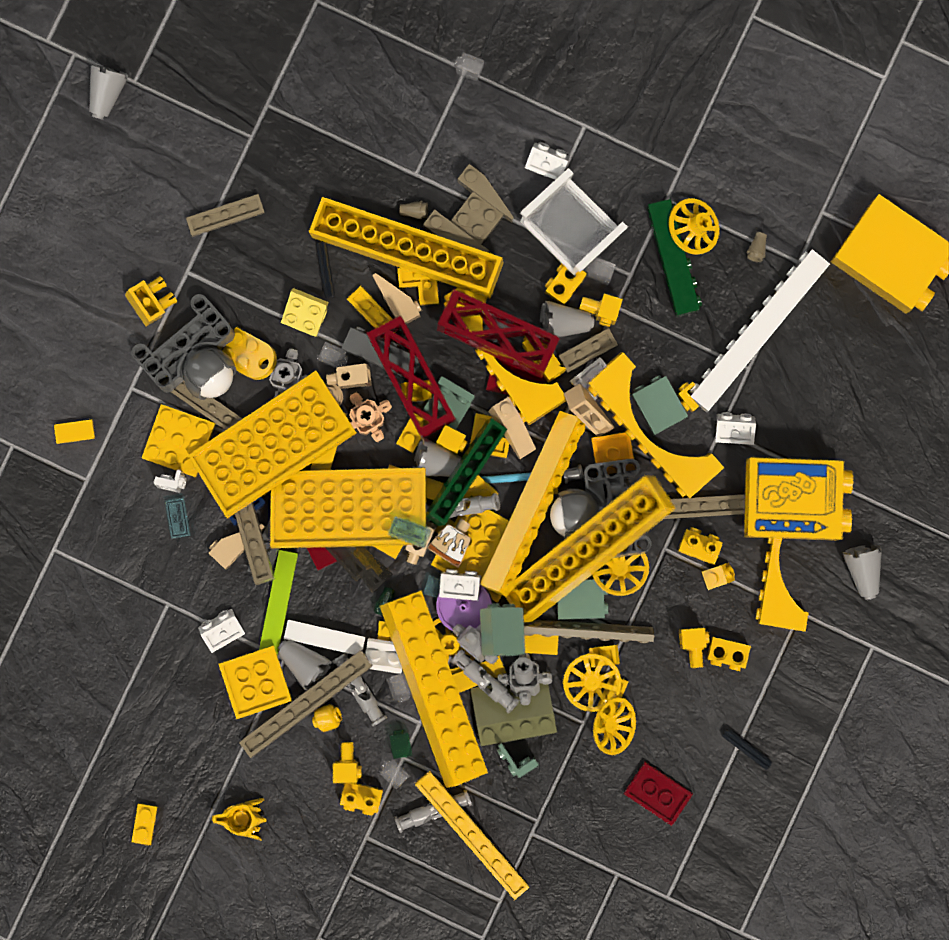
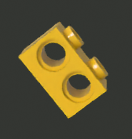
(569, 285)
(452, 440)
(729, 648)

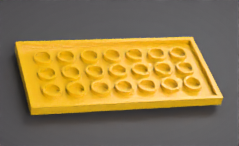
(271, 444)
(346, 507)

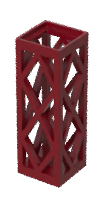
(489, 316)
(387, 330)

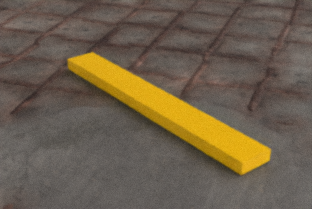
(472, 835)

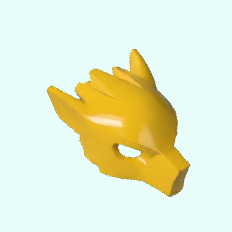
(241, 819)

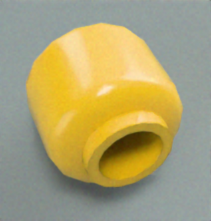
(327, 718)

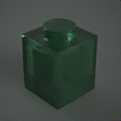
(401, 744)

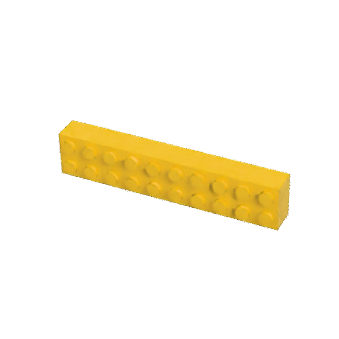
(406, 247)
(590, 547)
(433, 689)

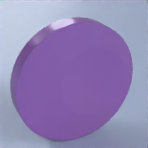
(462, 611)

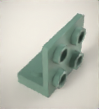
(456, 398)
(525, 765)

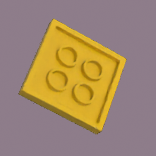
(175, 437)
(255, 682)

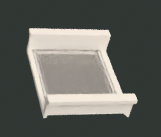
(570, 223)

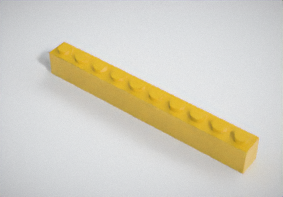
(533, 504)

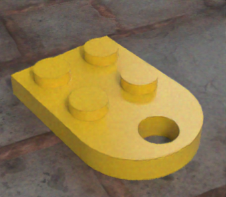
(249, 355)

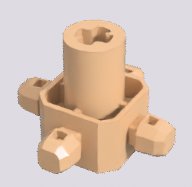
(376, 418)

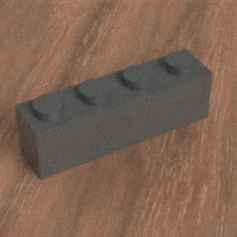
(359, 345)

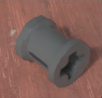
(573, 474)

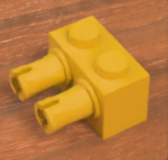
(146, 304)
(605, 310)
(700, 546)
(694, 641)
(347, 768)
(361, 797)

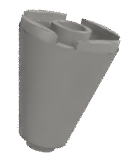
(104, 89)
(564, 320)
(435, 458)
(865, 569)
(304, 663)

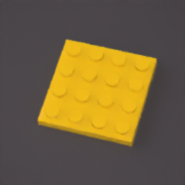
(485, 534)

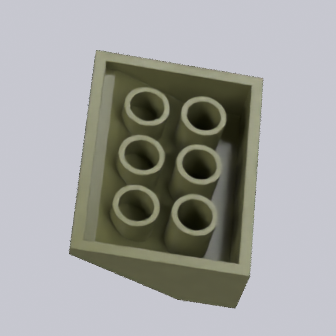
(522, 722)

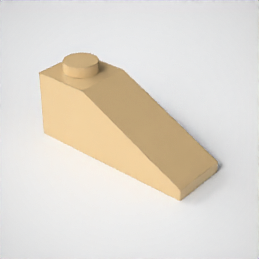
(398, 302)
(588, 410)
(517, 434)
(228, 549)

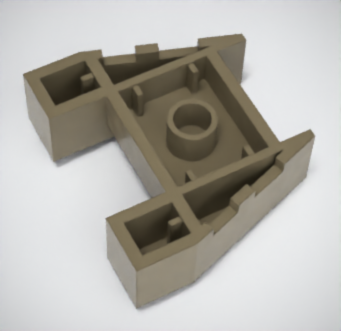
(476, 216)

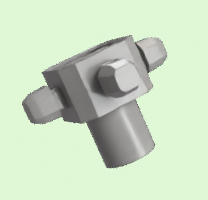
(286, 365)
(471, 641)
(525, 678)

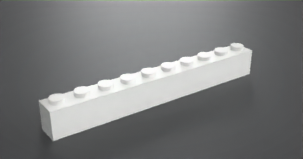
(758, 332)

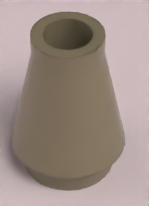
(415, 210)
(757, 248)

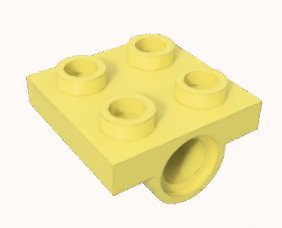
(304, 312)

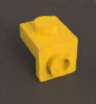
(419, 393)
(687, 401)
(718, 576)
(610, 652)

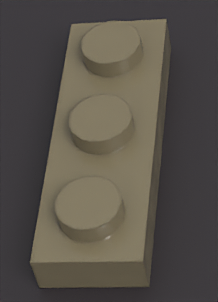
(588, 350)

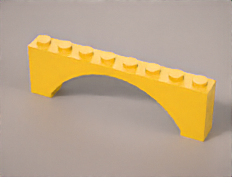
(613, 387)
(530, 398)
(777, 605)

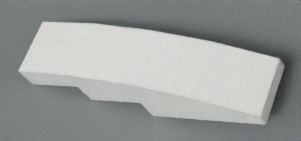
(323, 637)

